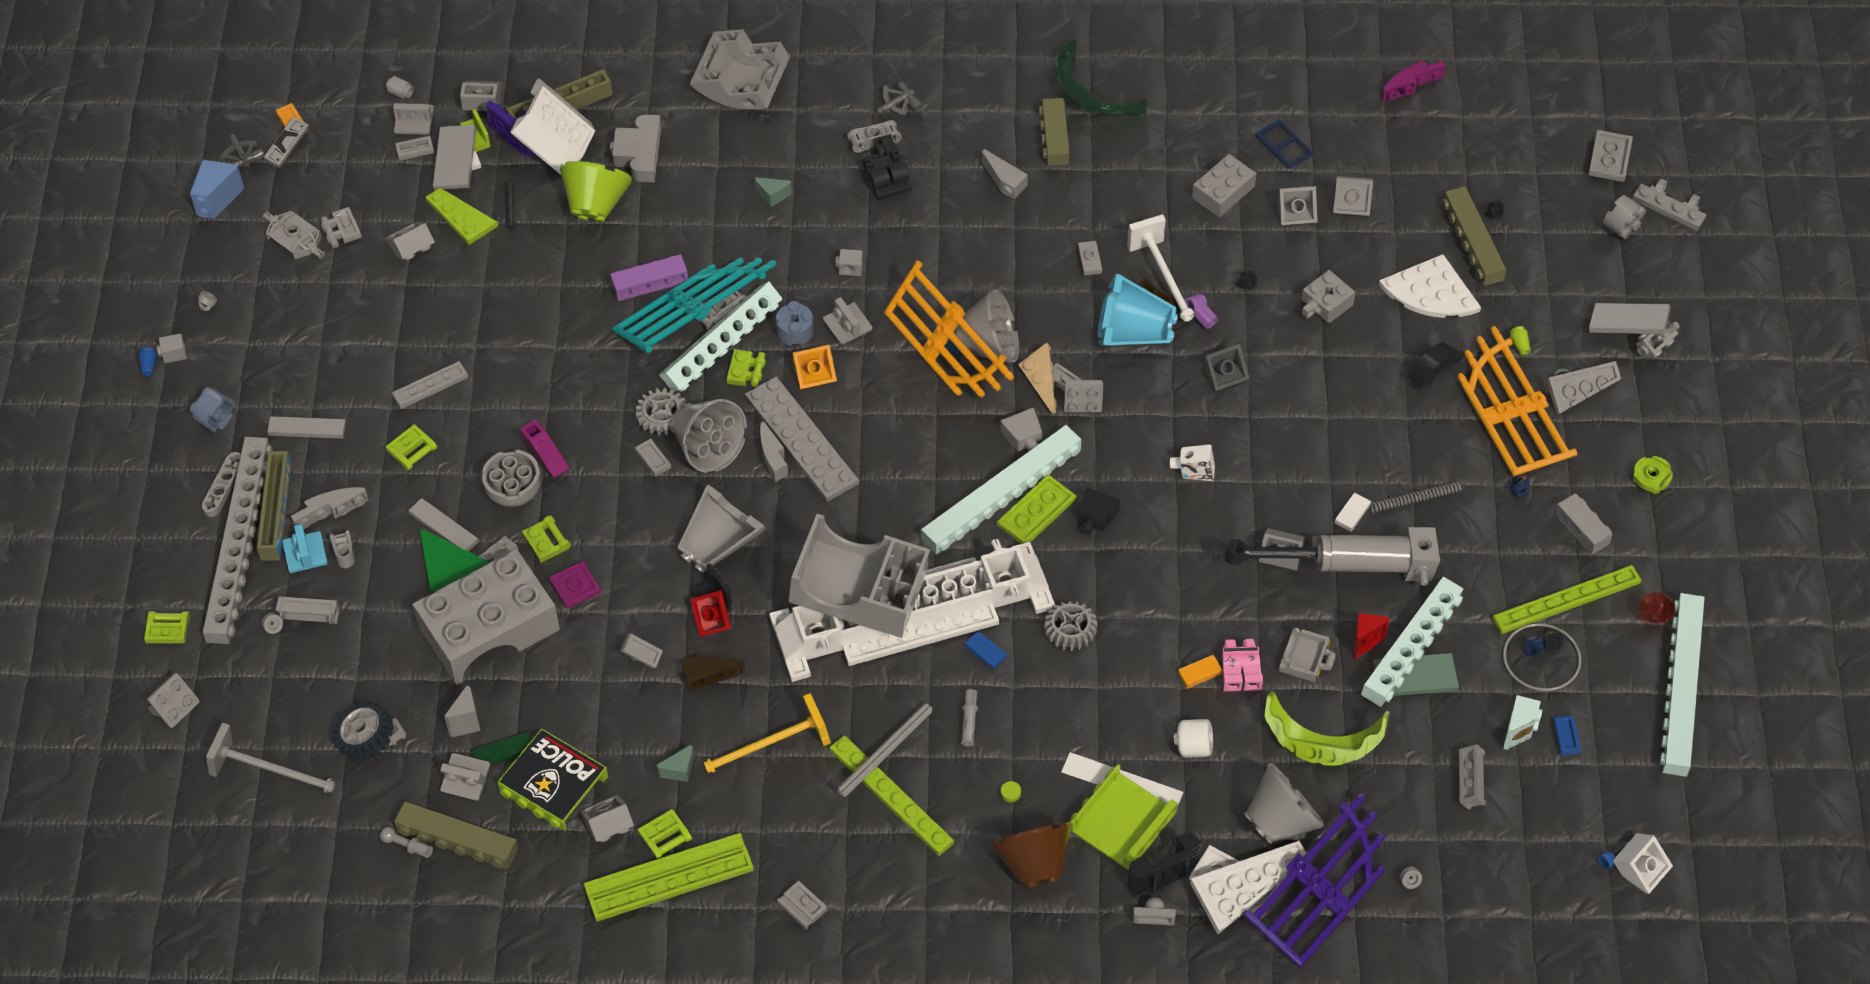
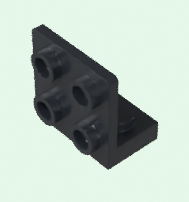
(713, 585)

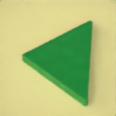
(447, 561)

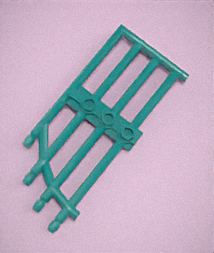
(688, 304)

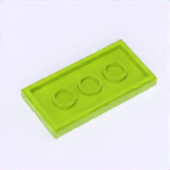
(1036, 510)

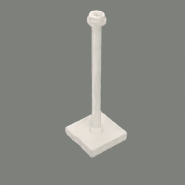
(1149, 233)

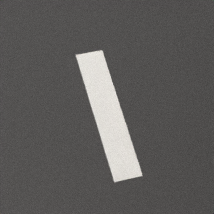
(1095, 773)

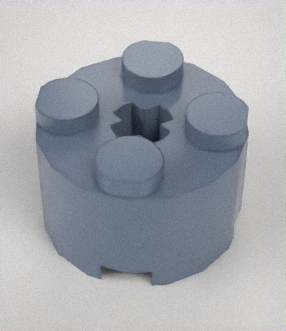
(794, 324)
(212, 409)

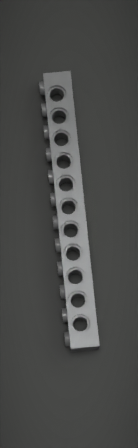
(213, 630)

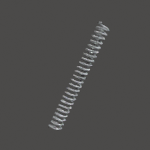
(1416, 498)

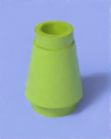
(1520, 339)

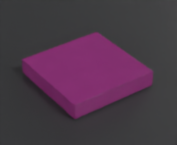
(575, 585)

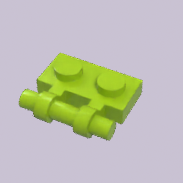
(740, 367)

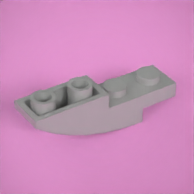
(333, 502)

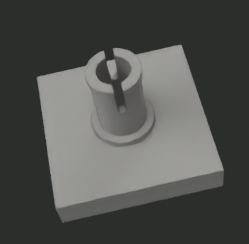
(1353, 195)

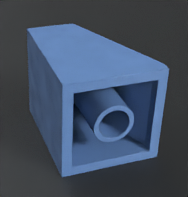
(215, 188)

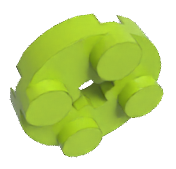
(1652, 483)

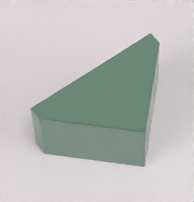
(773, 190)
(677, 766)

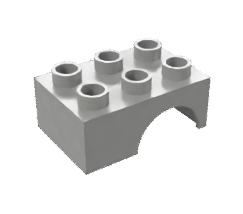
(859, 581)
(484, 611)

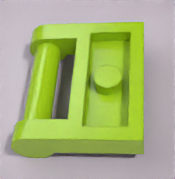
(406, 443)
(541, 544)
(166, 632)
(662, 828)

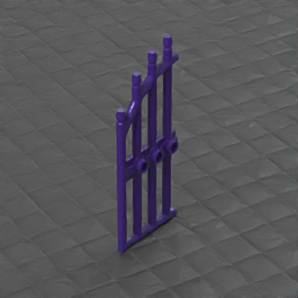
(1320, 886)

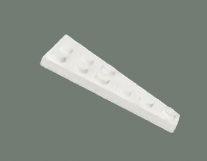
(1237, 887)

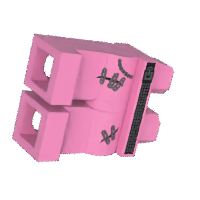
(1241, 659)

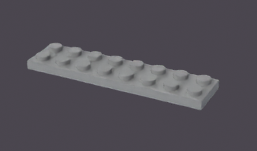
(801, 439)

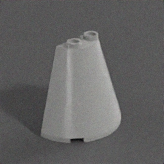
(716, 530)

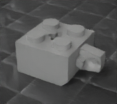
(1327, 297)

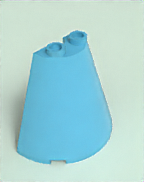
(1134, 316)

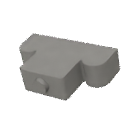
(638, 147)

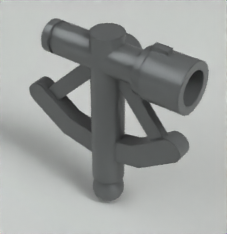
(905, 95)
(244, 158)

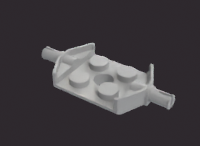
(302, 242)

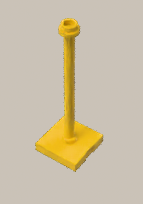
(813, 721)

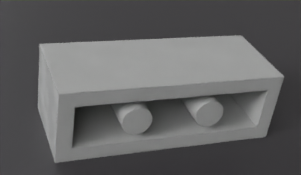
(1583, 523)

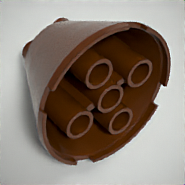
(1036, 853)

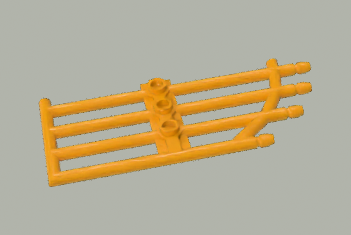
(942, 333)
(1511, 409)

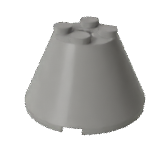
(992, 323)
(710, 433)
(1280, 809)

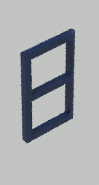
(1274, 150)

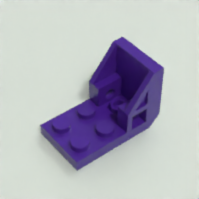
(502, 124)

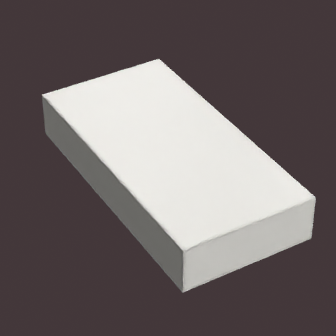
(1352, 512)

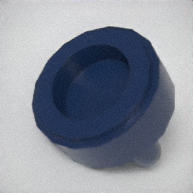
(1519, 484)
(1533, 646)

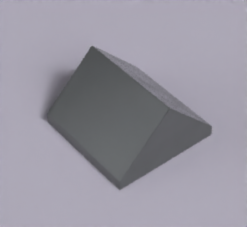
(1225, 367)

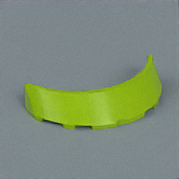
(1319, 747)

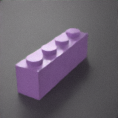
(649, 277)

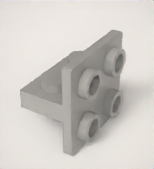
(413, 118)
(847, 322)
(1083, 395)
(172, 700)
(464, 776)

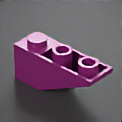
(543, 448)

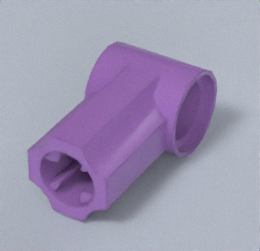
(1201, 311)

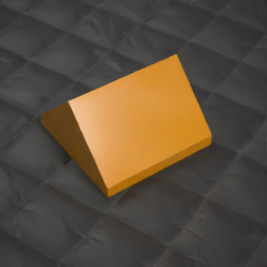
(814, 366)

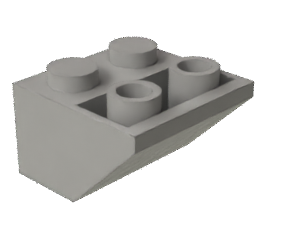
(477, 93)
(1277, 538)

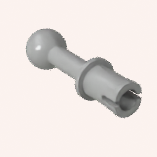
(388, 835)

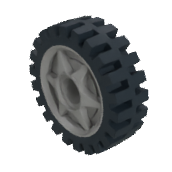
(363, 730)

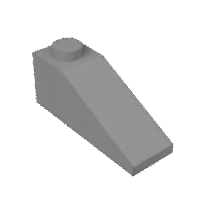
(1006, 177)

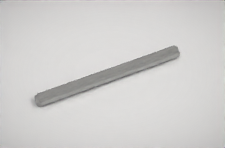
(884, 750)

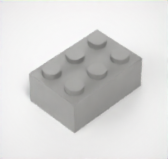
(1224, 185)

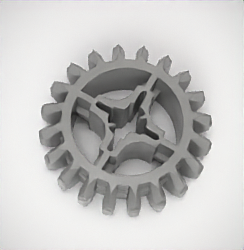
(1071, 618)

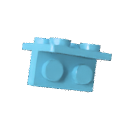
(304, 550)

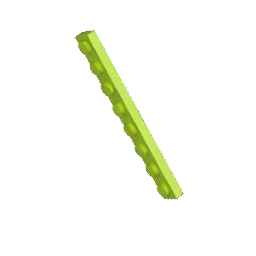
(894, 798)

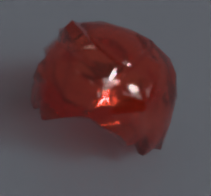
(1657, 608)

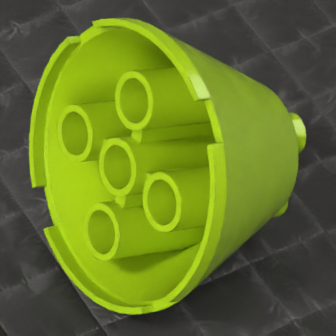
(593, 189)

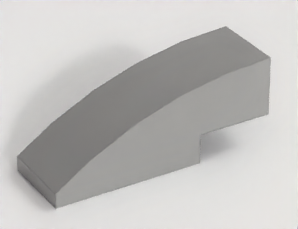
(773, 453)

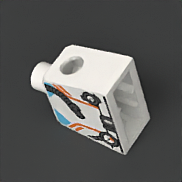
(1195, 463)

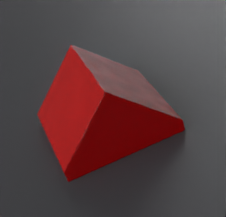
(710, 614)
(1369, 633)

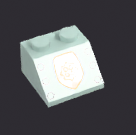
(1523, 721)

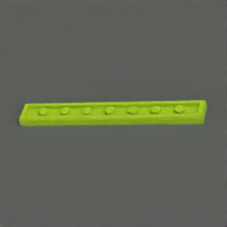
(1566, 599)

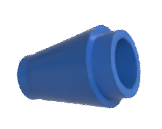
(147, 360)

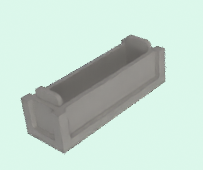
(308, 609)
(1471, 776)

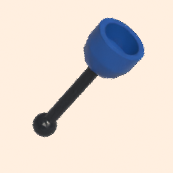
(1606, 858)

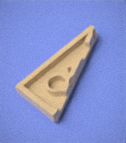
(1039, 372)

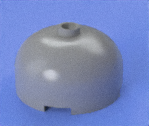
(511, 478)

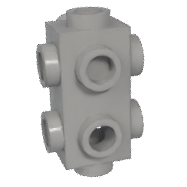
(1651, 344)

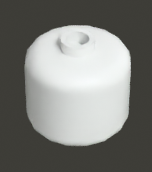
(1194, 738)

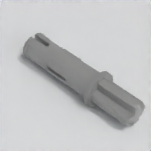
(969, 718)

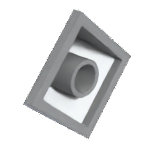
(1297, 205)
(462, 715)

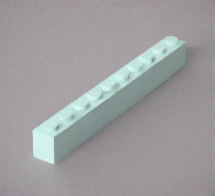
(1000, 490)
(1683, 685)

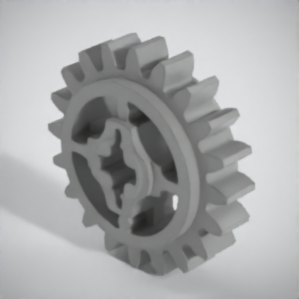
(661, 406)

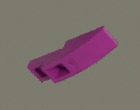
(1406, 81)

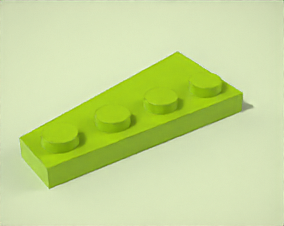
(460, 216)

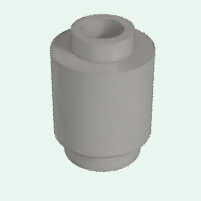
(399, 87)

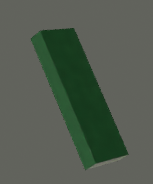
(503, 750)

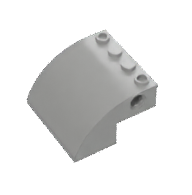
(739, 71)

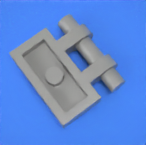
(346, 227)

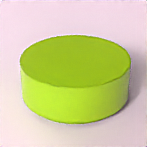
(1010, 791)

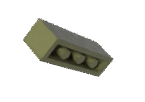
(1055, 132)

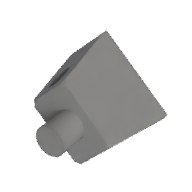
(1022, 430)

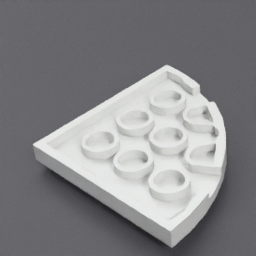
(1431, 289)

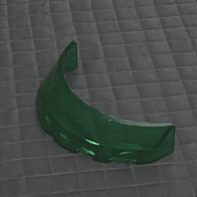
(1082, 95)

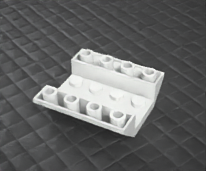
(553, 128)

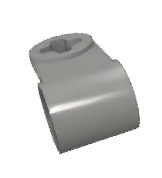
(343, 549)

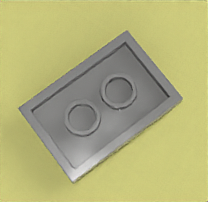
(1610, 156)

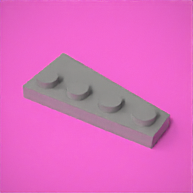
(1576, 386)

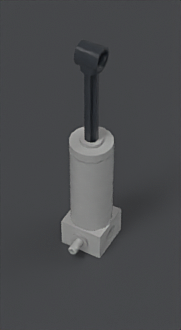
(1413, 554)

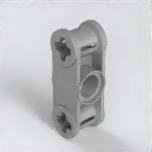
(866, 135)
(727, 305)

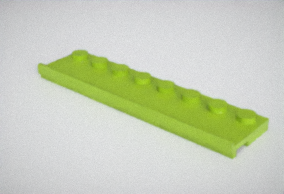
(668, 877)

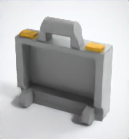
(1305, 655)

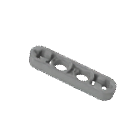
(220, 483)

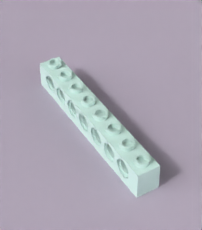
(672, 374)
(1444, 591)

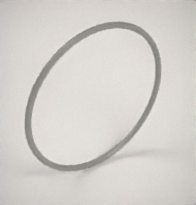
(1536, 688)

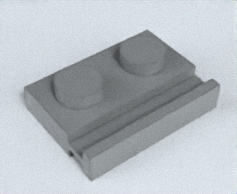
(802, 905)

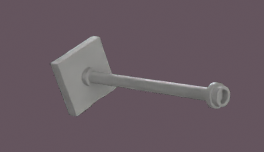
(221, 750)

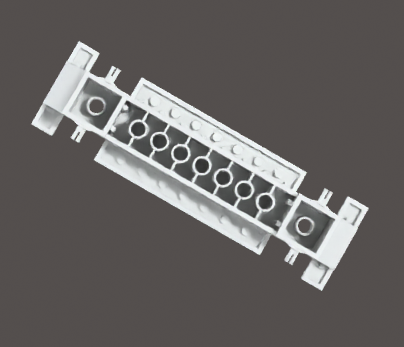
(949, 604)

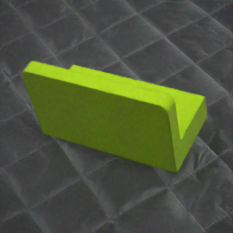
(481, 138)

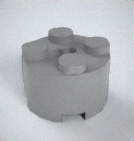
(1624, 216)

